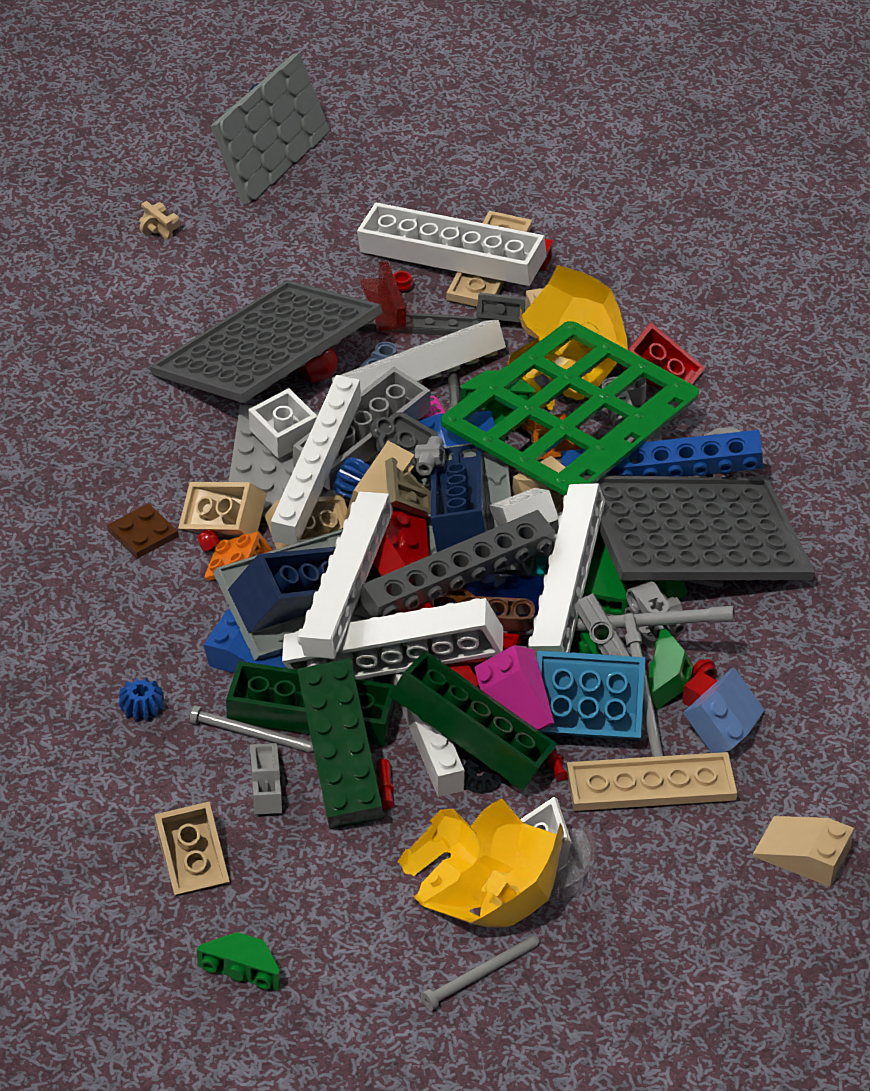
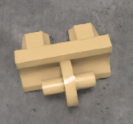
(156, 220)

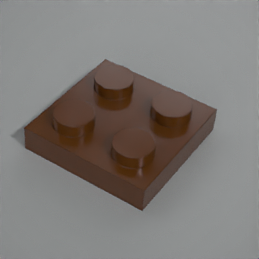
(142, 531)

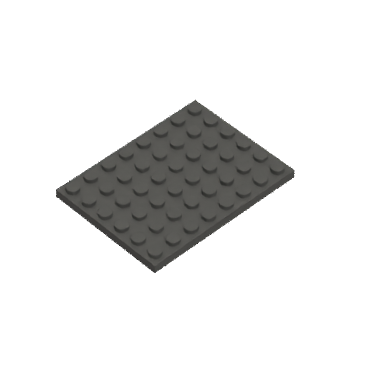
(265, 340)
(699, 529)

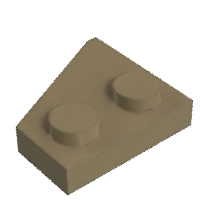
(406, 491)

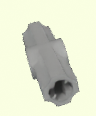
(595, 619)

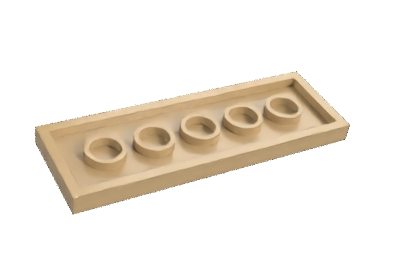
(466, 286)
(651, 781)

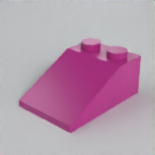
(517, 684)

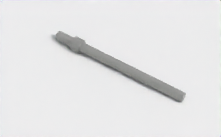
(633, 641)

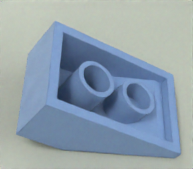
(725, 713)

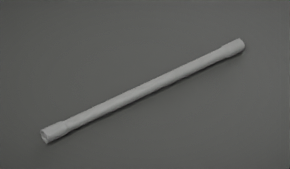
(711, 615)

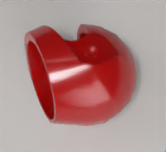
(320, 367)

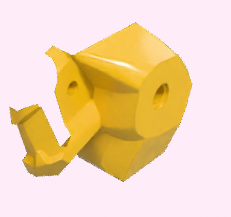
(579, 299)
(492, 866)

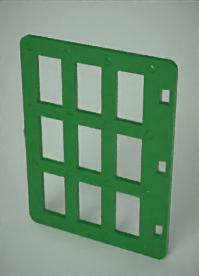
(600, 454)

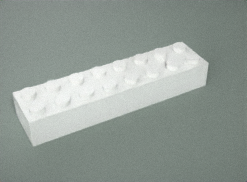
(452, 243)
(395, 641)

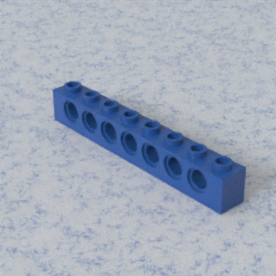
(688, 456)

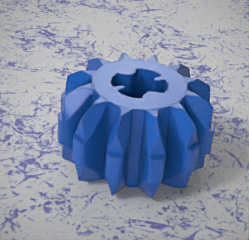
(349, 476)
(141, 699)

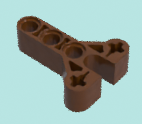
(509, 607)

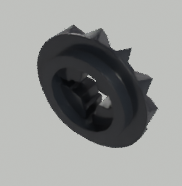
(487, 782)

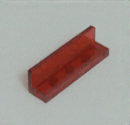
(386, 292)

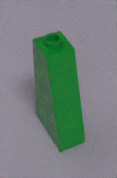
(605, 581)

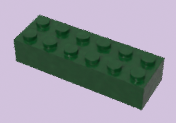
(274, 700)
(473, 720)
(340, 744)

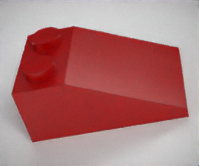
(665, 353)

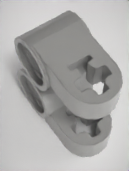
(647, 599)

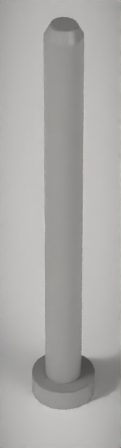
(198, 715)
(431, 998)

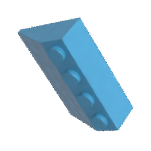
(593, 694)

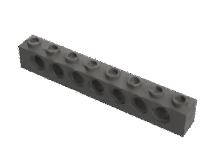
(457, 565)

